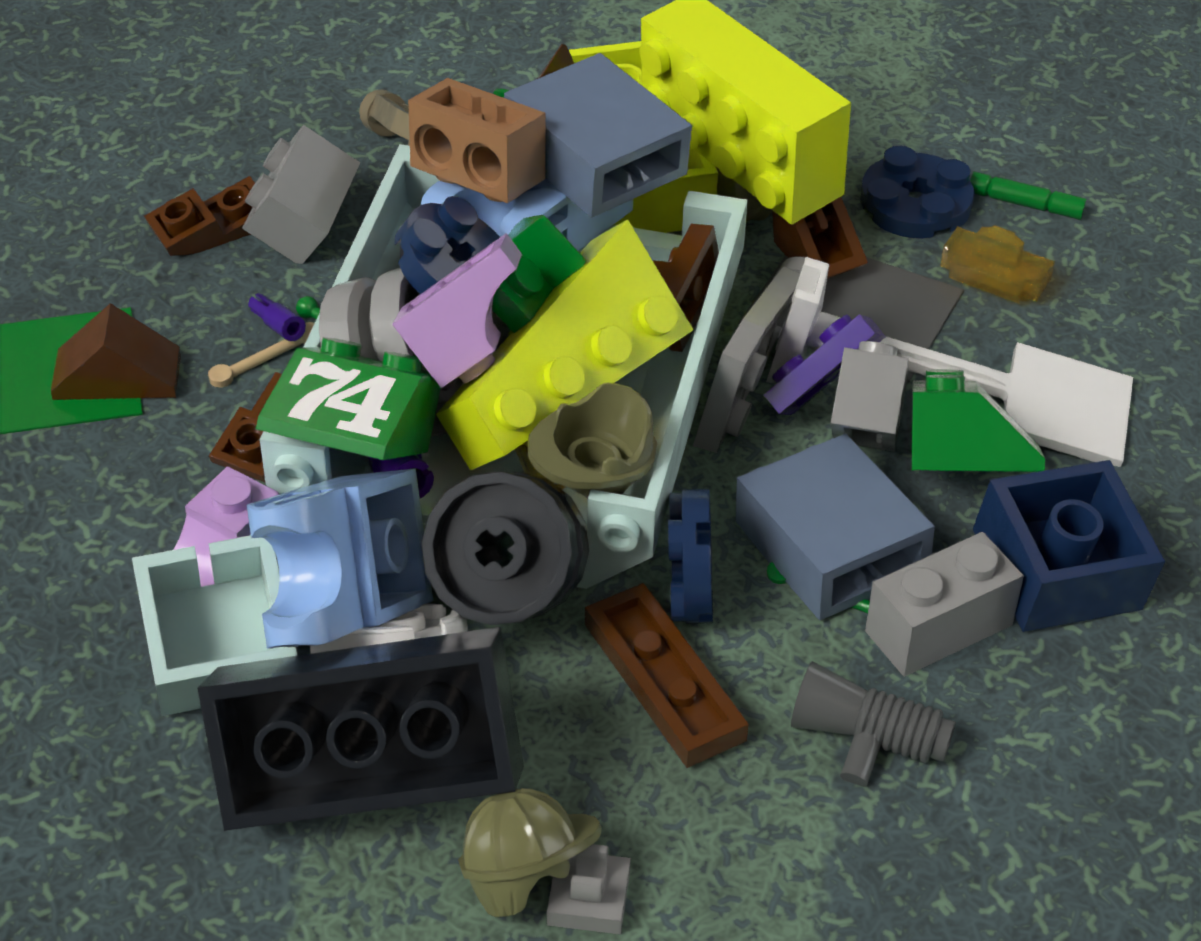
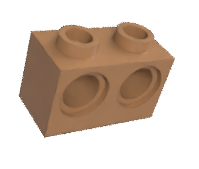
(477, 140)

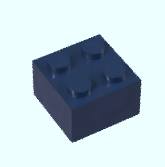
(1073, 542)

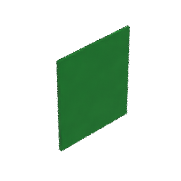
(27, 374)

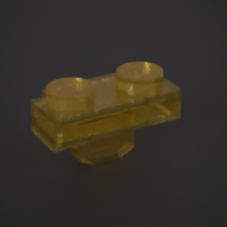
(996, 263)

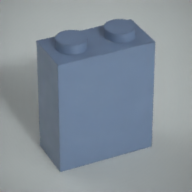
(605, 134)
(831, 523)

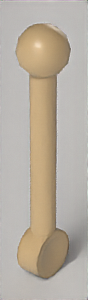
(223, 375)

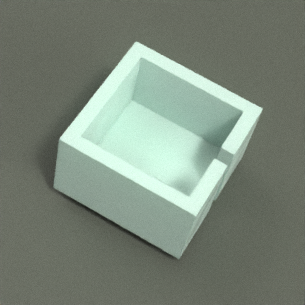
(206, 626)

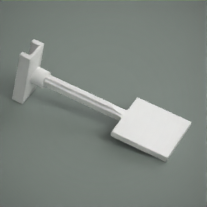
(1050, 396)

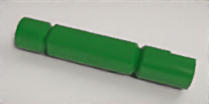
(1028, 195)

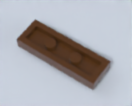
(666, 675)

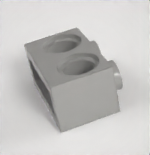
(870, 395)

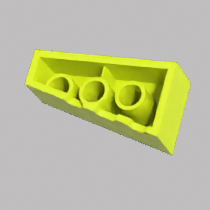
(584, 335)

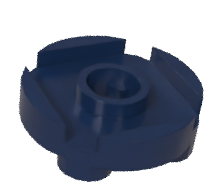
(945, 188)
(434, 235)
(690, 556)

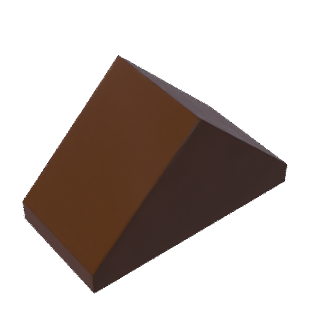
(823, 236)
(116, 360)

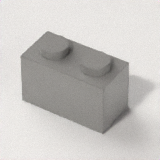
(300, 194)
(943, 603)

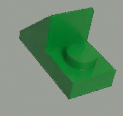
(544, 264)

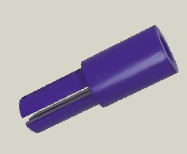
(278, 317)

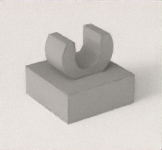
(591, 893)

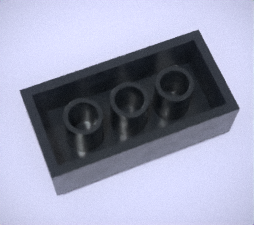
(362, 729)

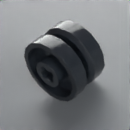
(465, 547)

